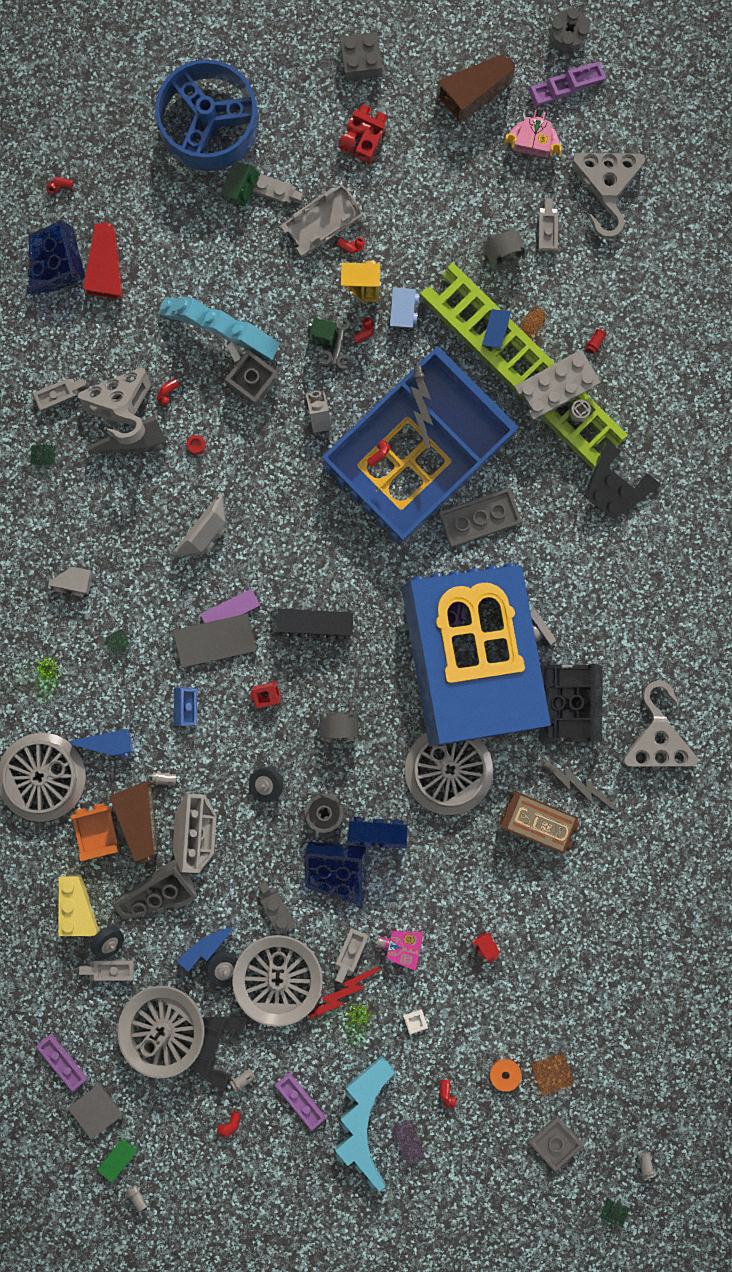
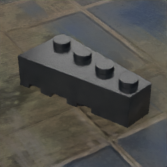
(311, 623)

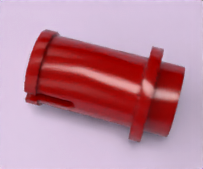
(596, 340)

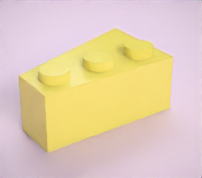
(75, 910)

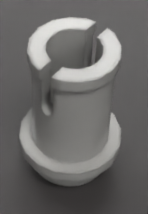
(164, 779)
(242, 1080)
(646, 1165)
(136, 1198)

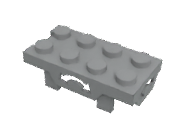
(322, 219)
(558, 384)

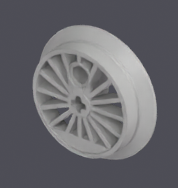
(11, 792)
(461, 801)
(277, 1013)
(138, 1054)

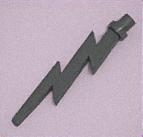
(419, 394)
(568, 777)

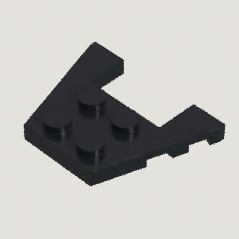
(612, 492)
(212, 1031)

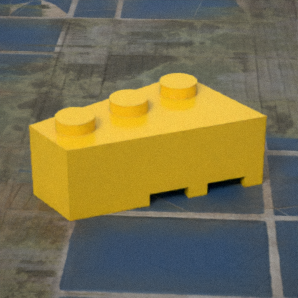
(362, 280)

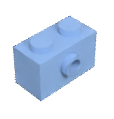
(403, 308)

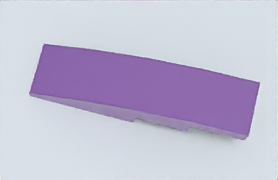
(567, 84)

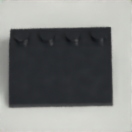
(573, 703)

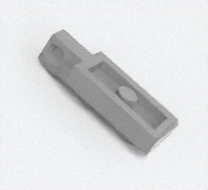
(277, 190)
(548, 227)
(58, 393)
(350, 954)
(109, 970)

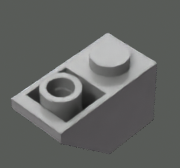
(318, 411)
(73, 580)

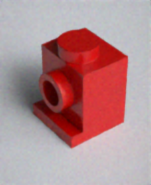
(261, 700)
(486, 947)

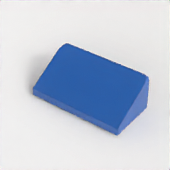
(496, 329)
(185, 706)

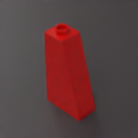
(103, 265)

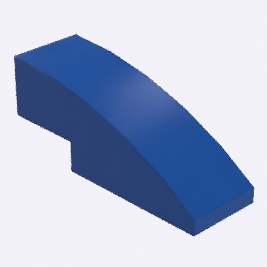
(203, 948)

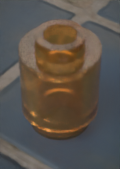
(533, 321)

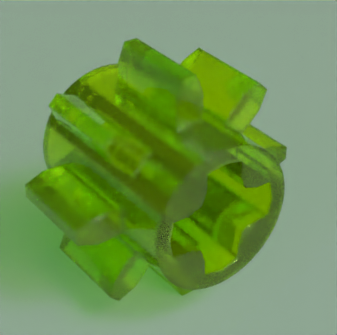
(44, 664)
(359, 1020)

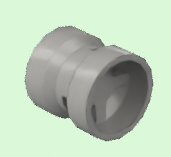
(577, 413)

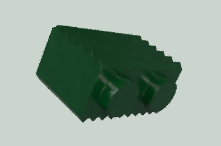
(240, 184)
(322, 333)

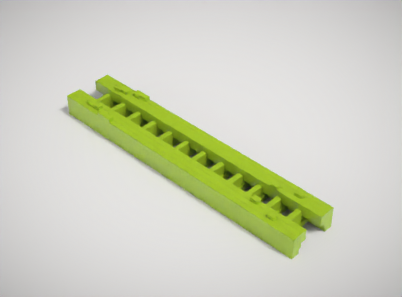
(526, 349)

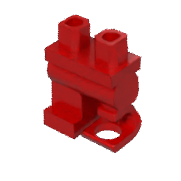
(368, 129)

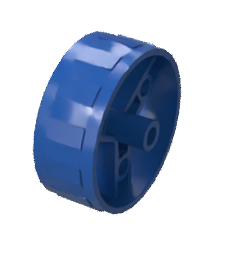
(182, 82)

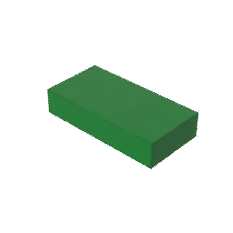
(117, 1160)

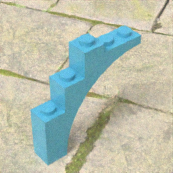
(219, 323)
(355, 1146)

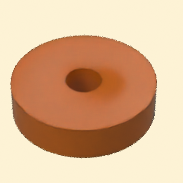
(497, 1070)

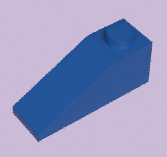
(113, 743)

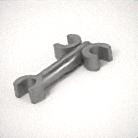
(335, 357)

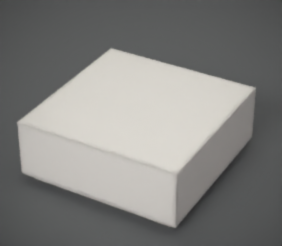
(234, 352)
(415, 1021)

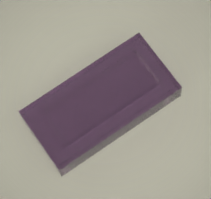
(409, 1142)

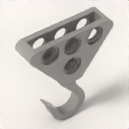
(618, 175)
(119, 409)
(659, 724)

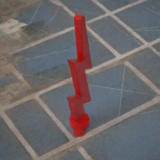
(332, 998)

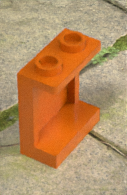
(95, 832)

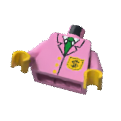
(534, 136)

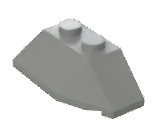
(204, 531)
(194, 833)

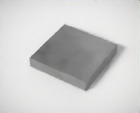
(95, 1111)
(556, 1143)

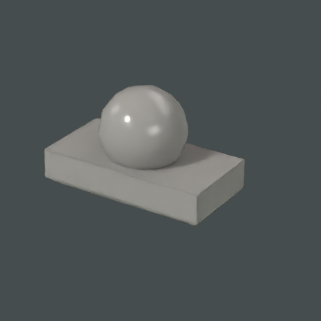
(540, 629)

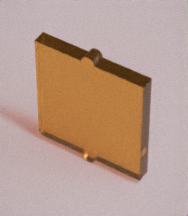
(552, 1073)

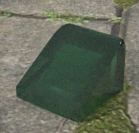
(42, 454)
(117, 641)
(614, 1212)

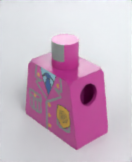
(402, 947)

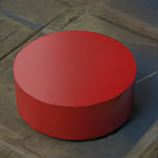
(196, 445)

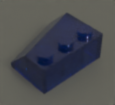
(53, 259)
(377, 833)
(336, 871)

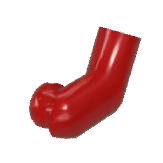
(59, 183)
(352, 247)
(366, 331)
(164, 391)
(384, 448)
(445, 1094)
(230, 1128)

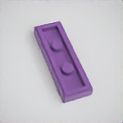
(235, 606)
(61, 1062)
(300, 1101)

